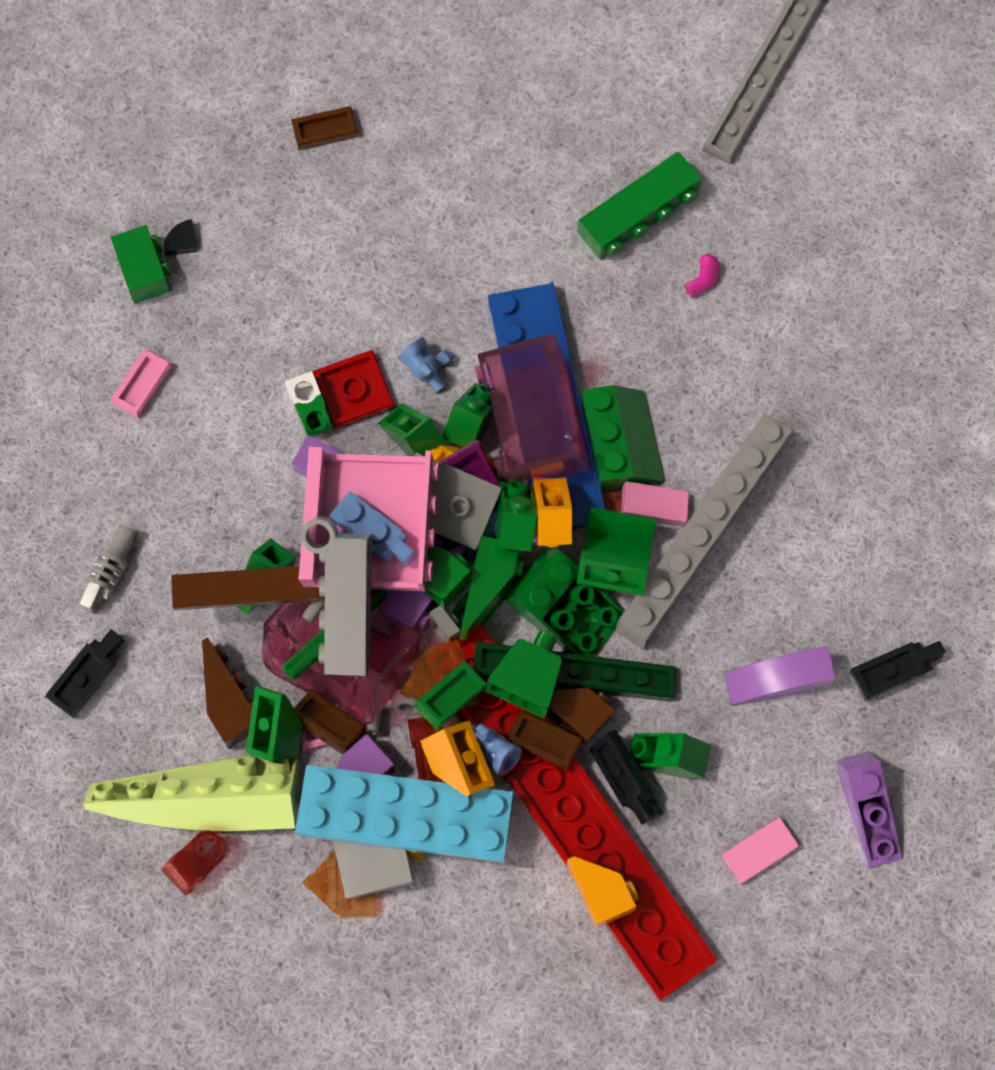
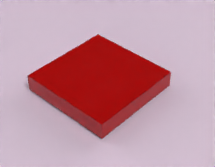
(353, 389)

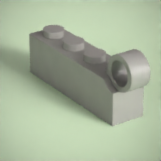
(347, 598)

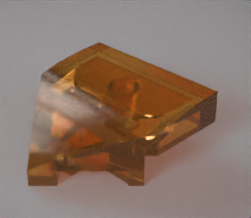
(432, 667)
(328, 887)

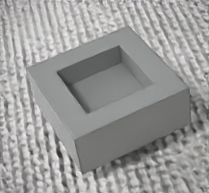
(444, 625)

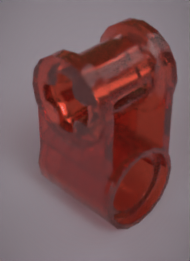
(190, 863)

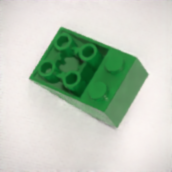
(553, 602)

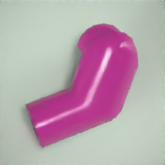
(707, 277)

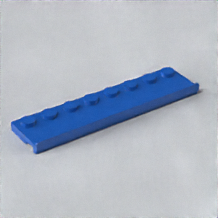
(532, 314)

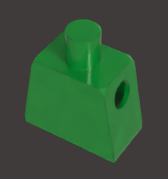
(527, 674)

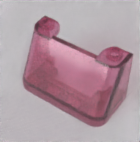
(534, 410)
(357, 696)

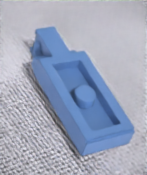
(357, 516)

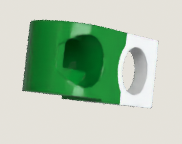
(308, 404)

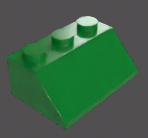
(620, 437)

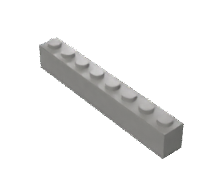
(703, 531)

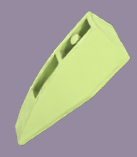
(206, 796)

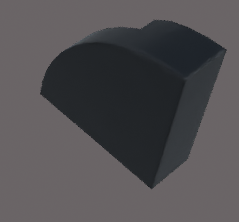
(180, 239)

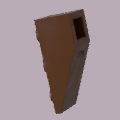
(224, 696)

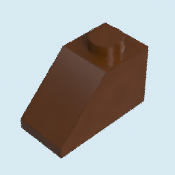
(581, 711)

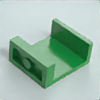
(616, 551)

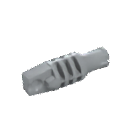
(107, 570)

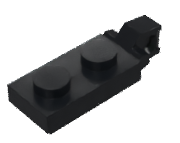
(895, 668)
(85, 674)
(625, 777)

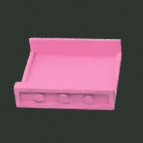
(392, 486)

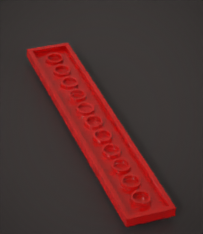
(582, 825)

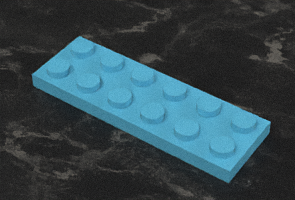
(403, 814)

